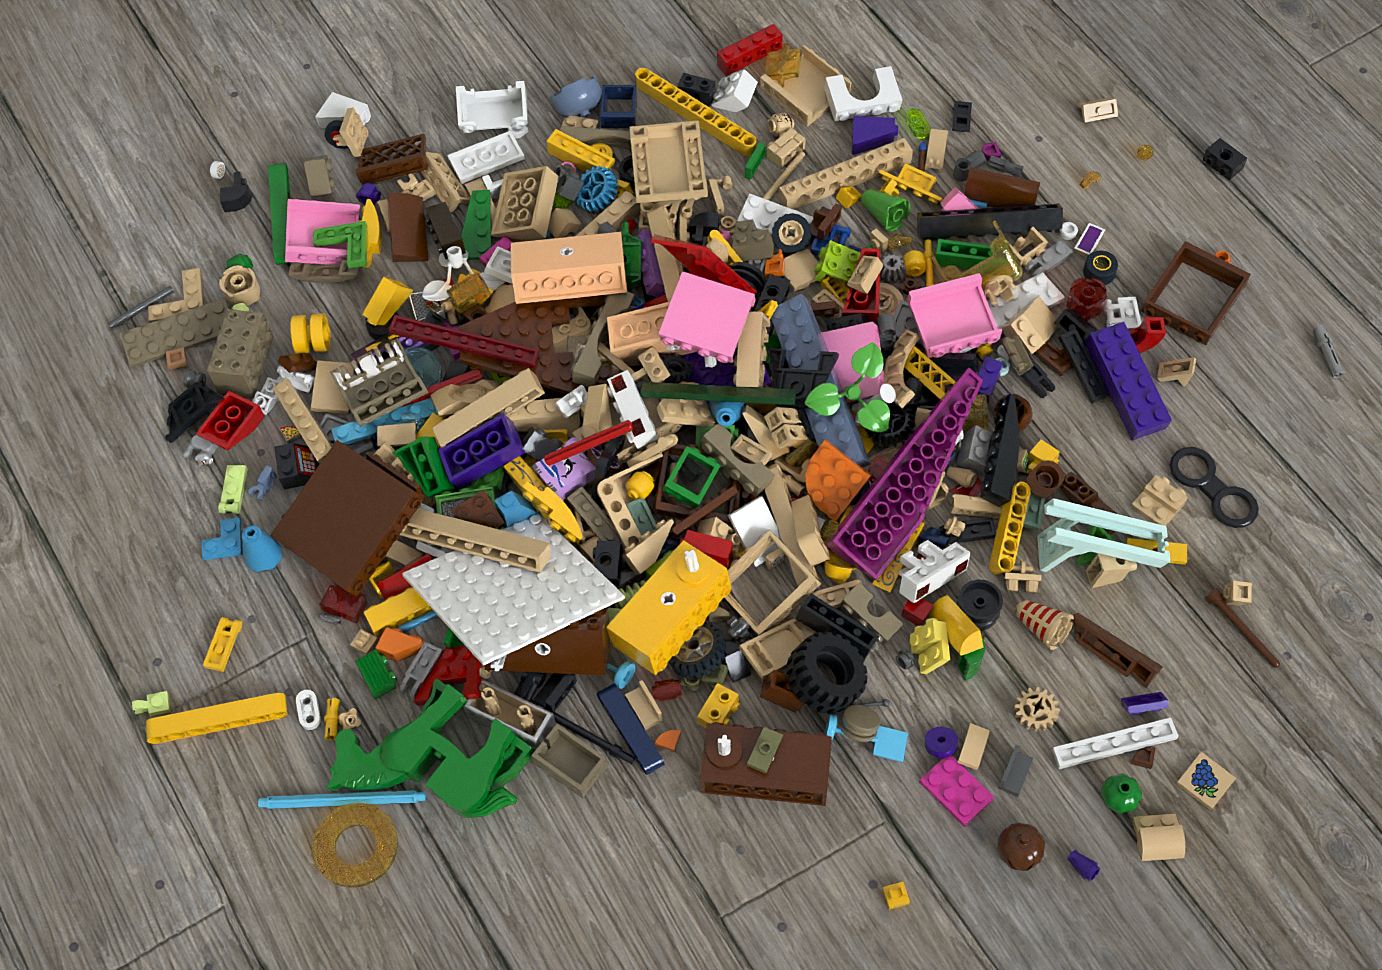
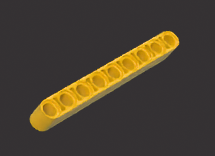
(694, 110)

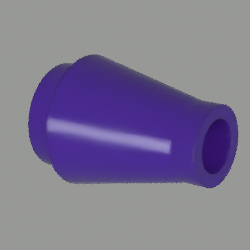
(1085, 866)

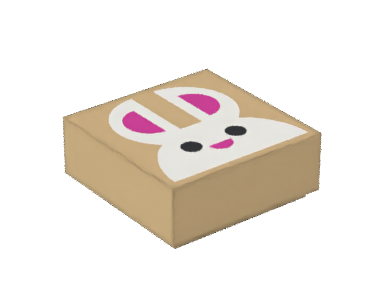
(775, 558)

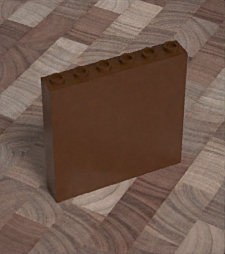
(347, 518)

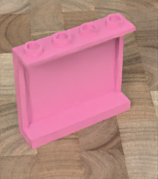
(306, 216)
(953, 316)
(706, 317)
(846, 343)

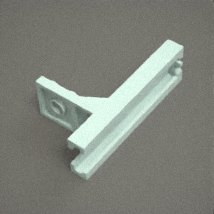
(1060, 542)

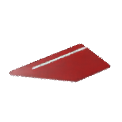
(959, 489)

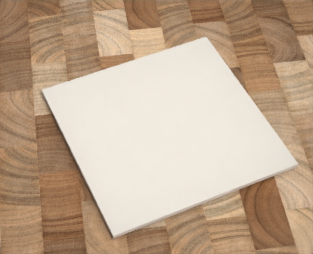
(506, 606)

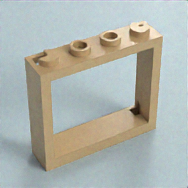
(790, 603)

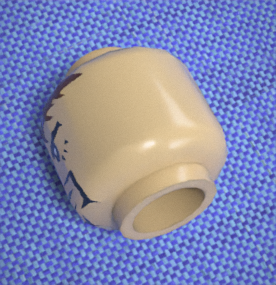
(780, 123)

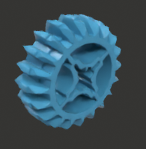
(600, 192)

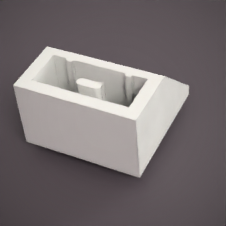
(734, 91)

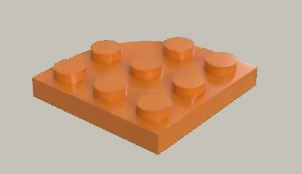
(833, 480)

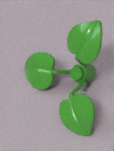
(876, 413)

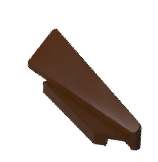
(1115, 651)

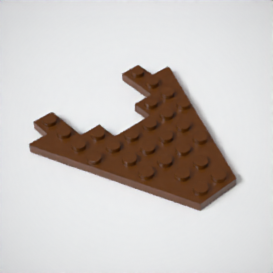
(532, 327)

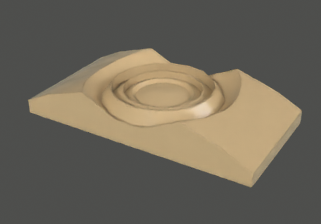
(455, 398)
(774, 647)

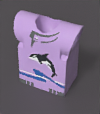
(567, 474)

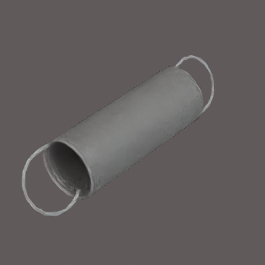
(330, 618)

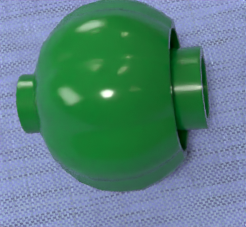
(1121, 793)

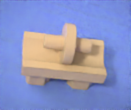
(1031, 580)

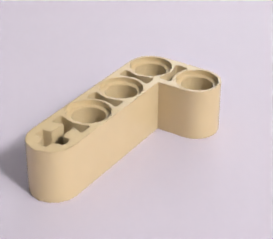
(808, 531)

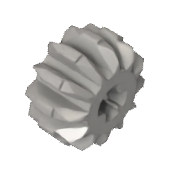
(892, 267)

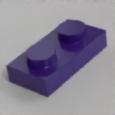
(1146, 702)

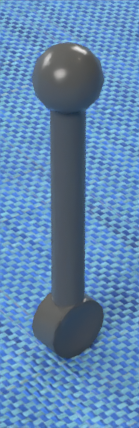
(885, 702)

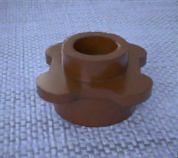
(909, 281)

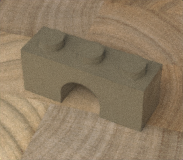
(856, 603)

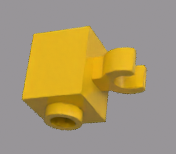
(1042, 452)

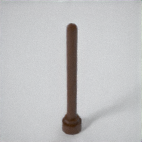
(1215, 598)

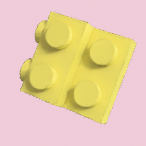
(930, 644)

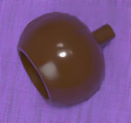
(1021, 846)

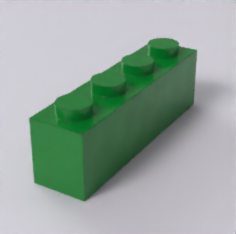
(961, 254)

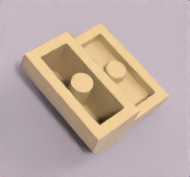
(1159, 837)

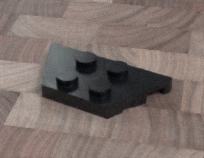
(189, 409)

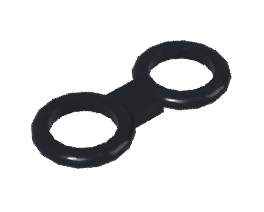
(1214, 487)

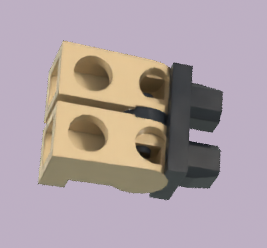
(789, 427)

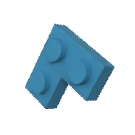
(228, 544)

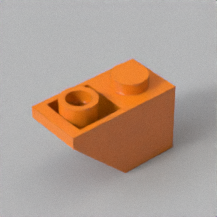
(397, 645)

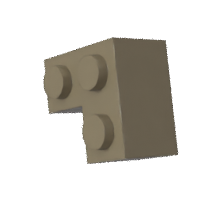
(318, 175)
(752, 243)

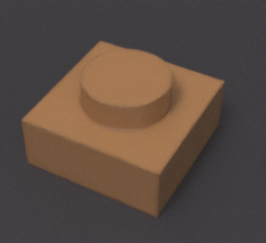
(176, 358)

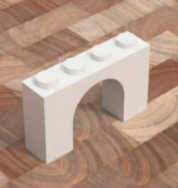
(846, 107)

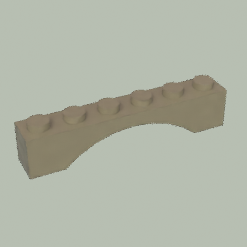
(591, 136)
(588, 366)

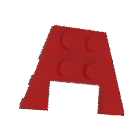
(453, 667)

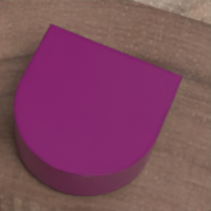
(991, 149)

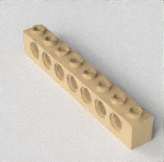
(845, 174)

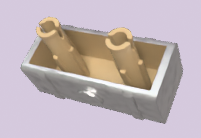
(524, 718)

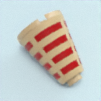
(1045, 622)

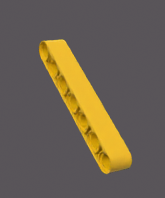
(216, 718)

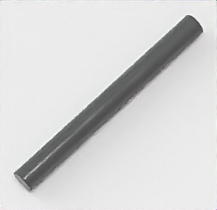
(140, 307)

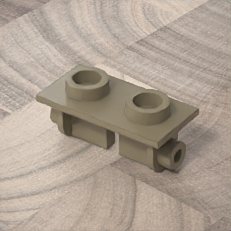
(1017, 354)

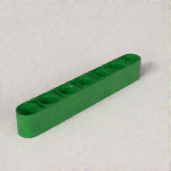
(279, 195)

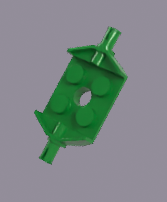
(632, 251)

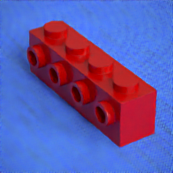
(749, 49)

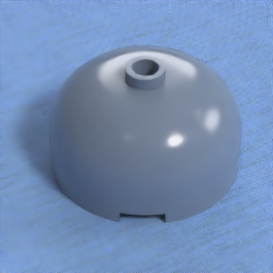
(577, 98)

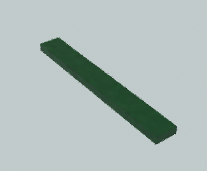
(718, 393)

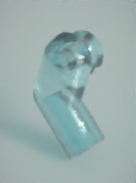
(413, 418)

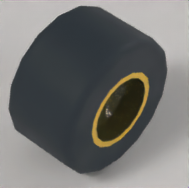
(1101, 266)

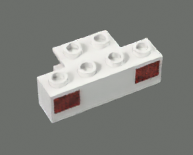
(633, 408)
(931, 569)

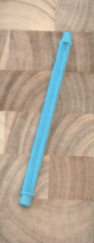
(321, 800)

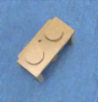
(1033, 238)

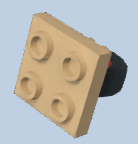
(347, 133)

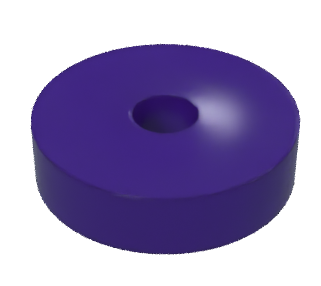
(941, 734)

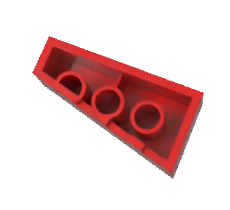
(864, 303)

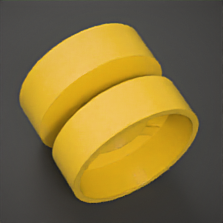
(316, 333)

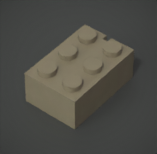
(570, 760)

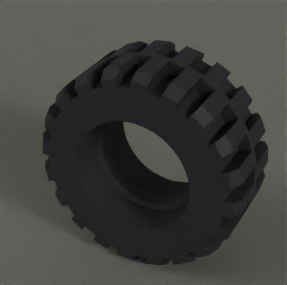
(840, 658)

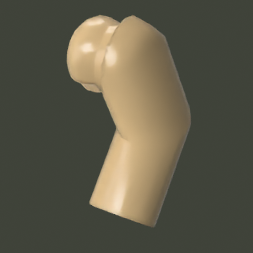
(451, 312)

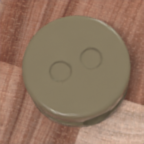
(860, 723)

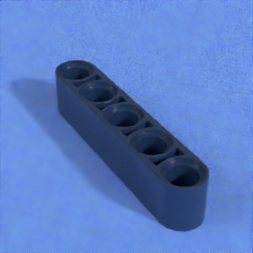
(630, 729)

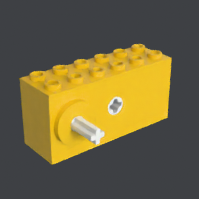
(669, 607)

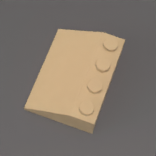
(525, 204)

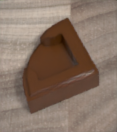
(1144, 757)

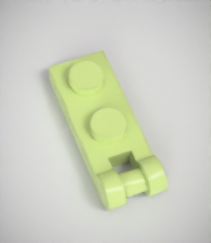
(233, 489)

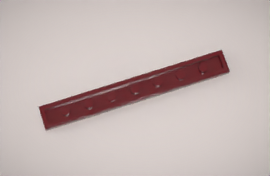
(464, 341)

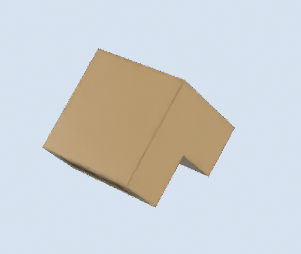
(562, 222)

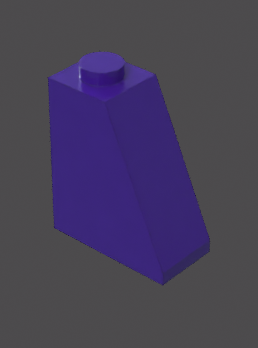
(872, 133)

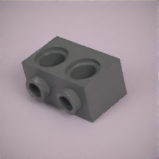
(568, 181)

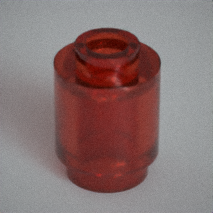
(666, 689)

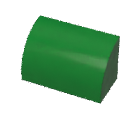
(970, 662)

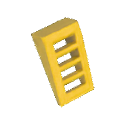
(825, 284)

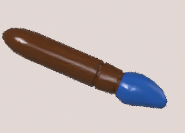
(922, 156)

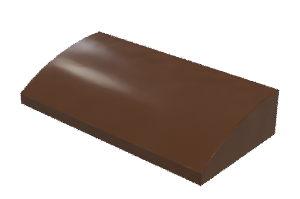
(1000, 189)
(407, 227)

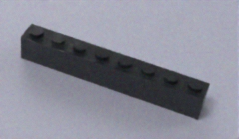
(979, 221)

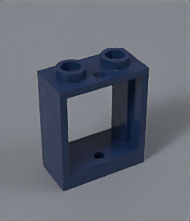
(618, 119)

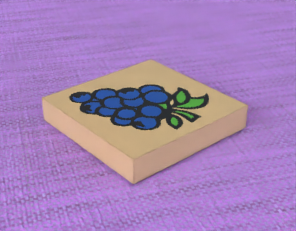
(1206, 781)

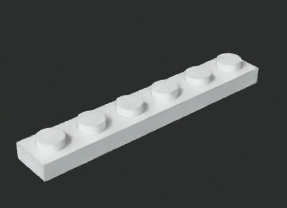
(1115, 743)

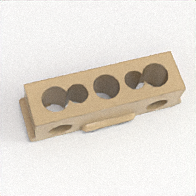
(974, 507)

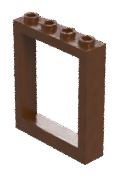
(1209, 265)

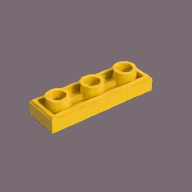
(1177, 551)

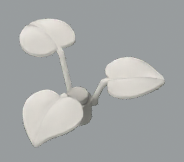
(437, 289)

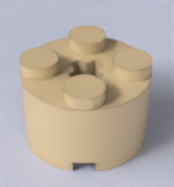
(240, 286)

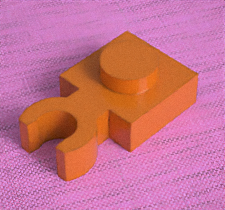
(775, 265)

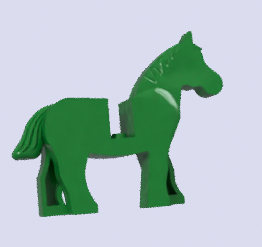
(465, 785)

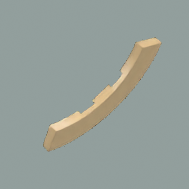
(895, 365)

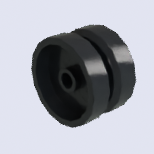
(981, 603)

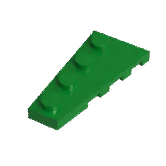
(477, 225)

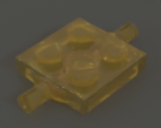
(783, 64)

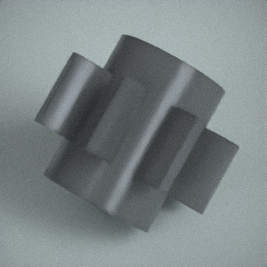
(738, 627)

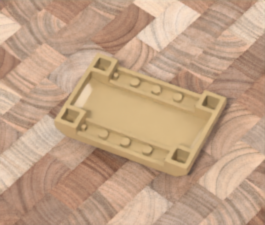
(668, 162)

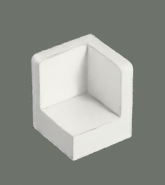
(495, 187)

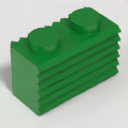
(376, 674)

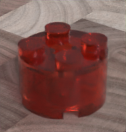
(1087, 297)

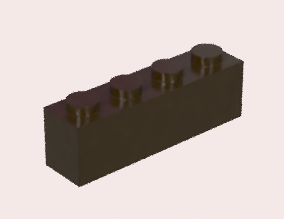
(443, 228)

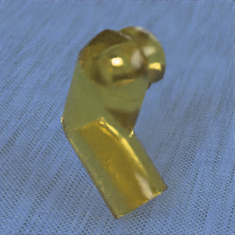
(897, 239)

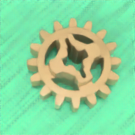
(1027, 704)

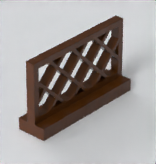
(394, 166)

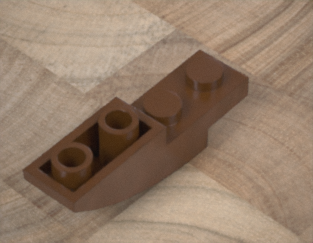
(1081, 493)

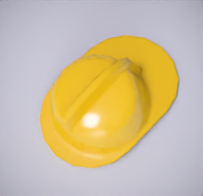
(837, 568)

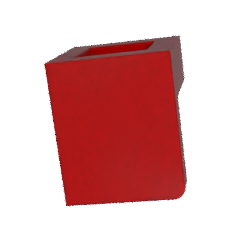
(917, 611)

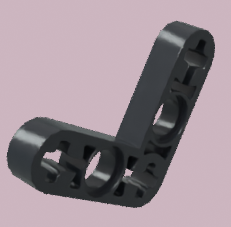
(604, 463)

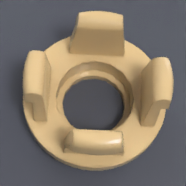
(994, 289)

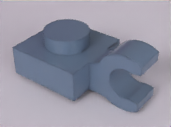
(265, 481)

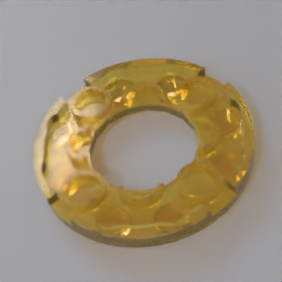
(337, 822)

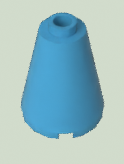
(726, 412)
(260, 549)

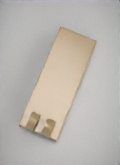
(936, 149)

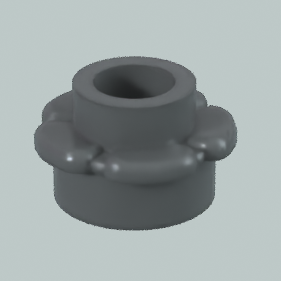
(905, 659)

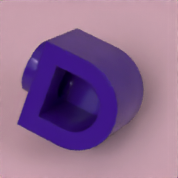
(368, 191)

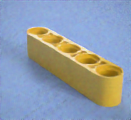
(1004, 535)

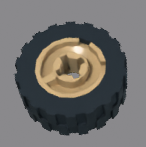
(784, 225)

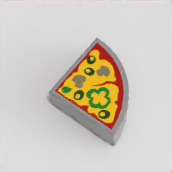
(290, 433)

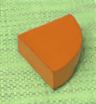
(668, 740)

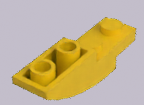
(374, 232)
(560, 515)

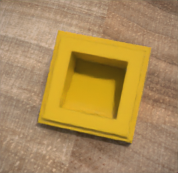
(848, 196)

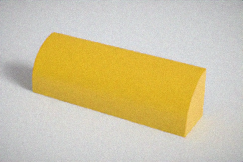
(961, 631)

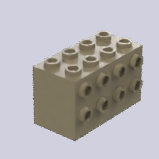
(240, 353)

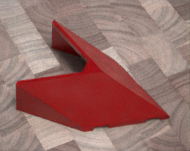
(701, 263)

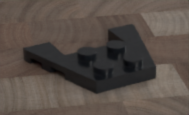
(802, 380)

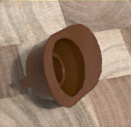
(1045, 479)

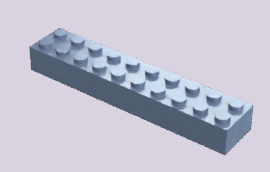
(803, 342)

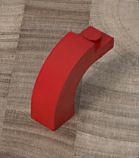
(1148, 333)

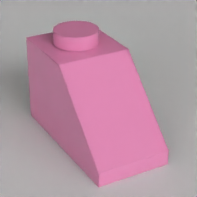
(957, 201)

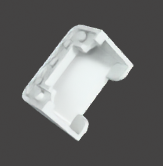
(492, 108)

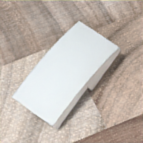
(266, 398)

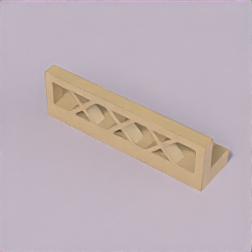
(442, 182)

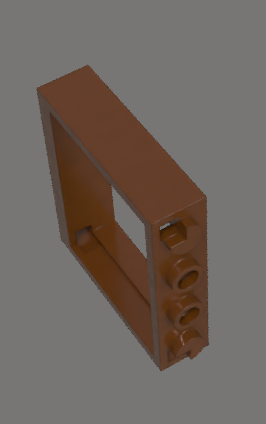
(681, 511)

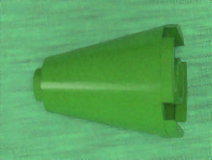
(886, 208)

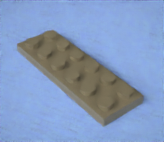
(173, 332)

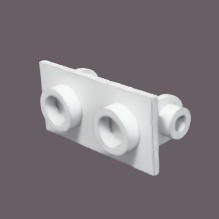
(299, 379)

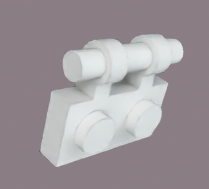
(1127, 310)

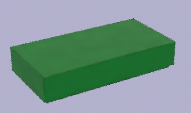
(755, 160)

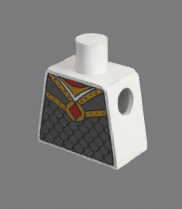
(422, 306)

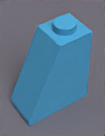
(514, 508)

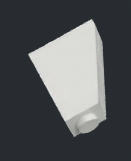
(336, 108)

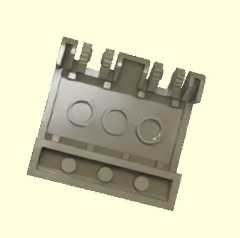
(379, 385)

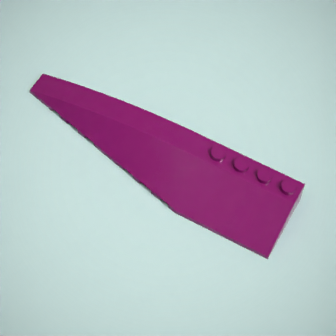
(904, 489)

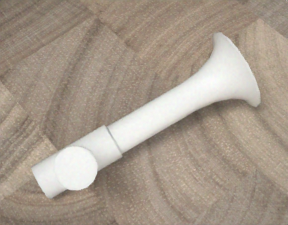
(886, 393)

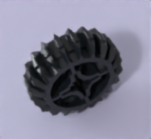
(903, 419)

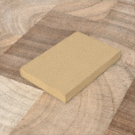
(326, 394)

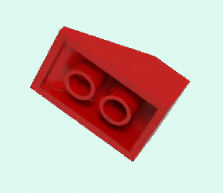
(231, 421)

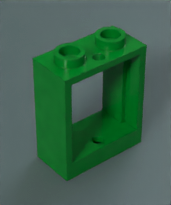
(680, 492)

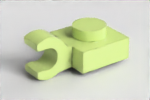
(155, 705)

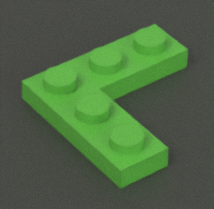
(352, 233)

